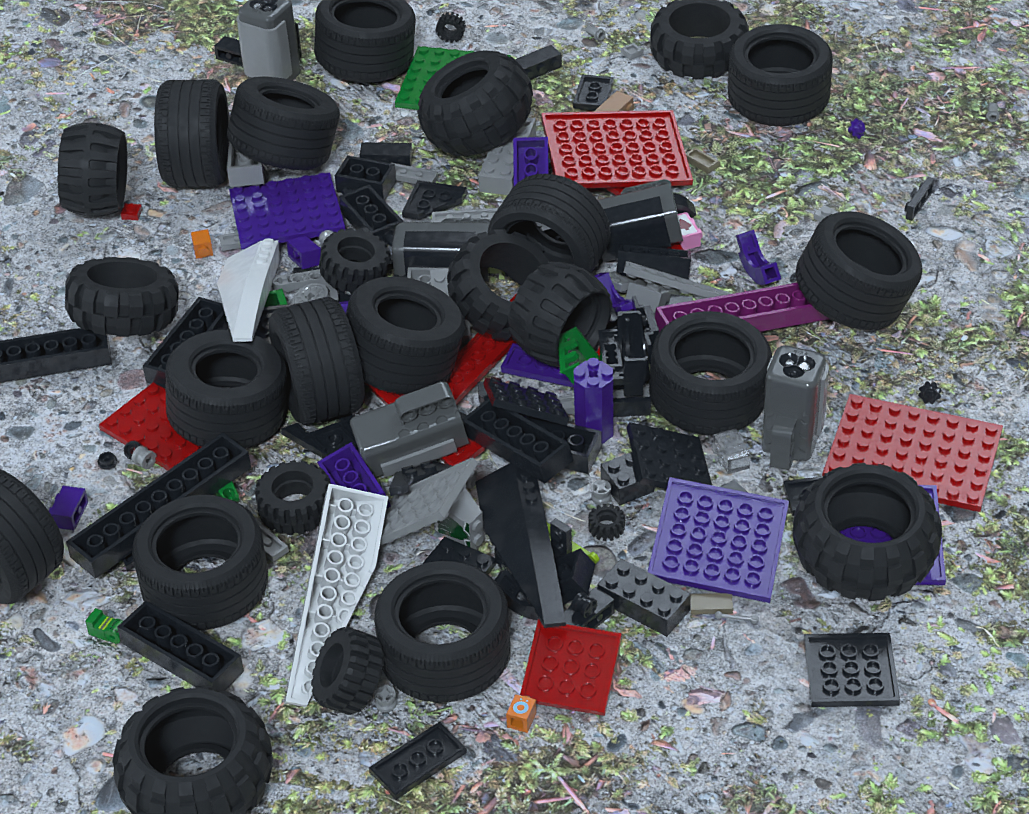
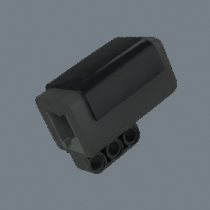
(642, 217)
(434, 243)

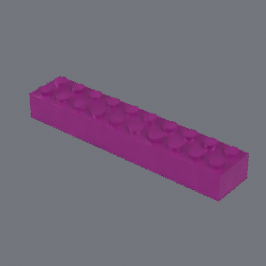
(762, 308)

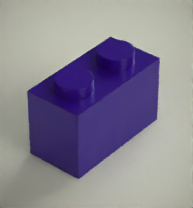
(303, 252)
(69, 507)

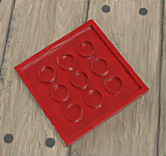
(572, 667)

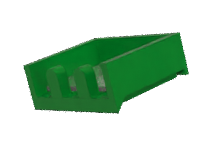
(573, 351)

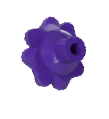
(857, 128)

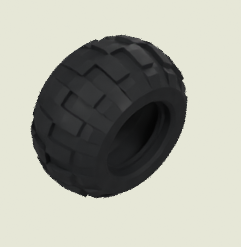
(475, 103)
(875, 499)
(189, 724)

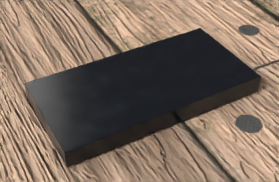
(417, 760)

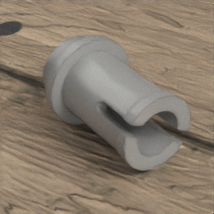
(598, 33)
(992, 114)

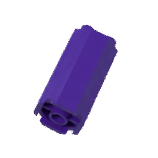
(594, 397)

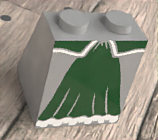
(463, 522)

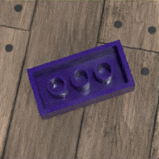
(530, 157)
(349, 470)

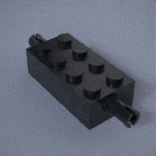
(369, 212)

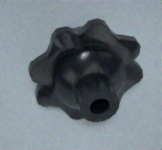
(929, 392)

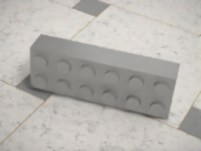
(497, 170)

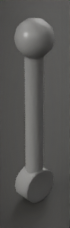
(753, 619)

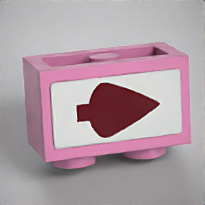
(691, 233)

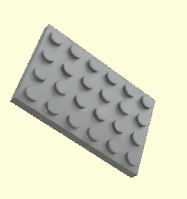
(426, 501)

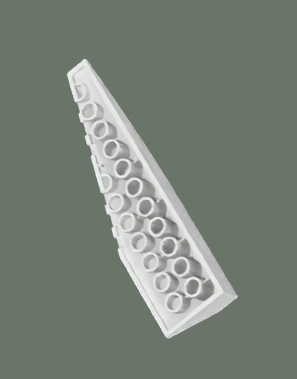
(246, 285)
(338, 576)

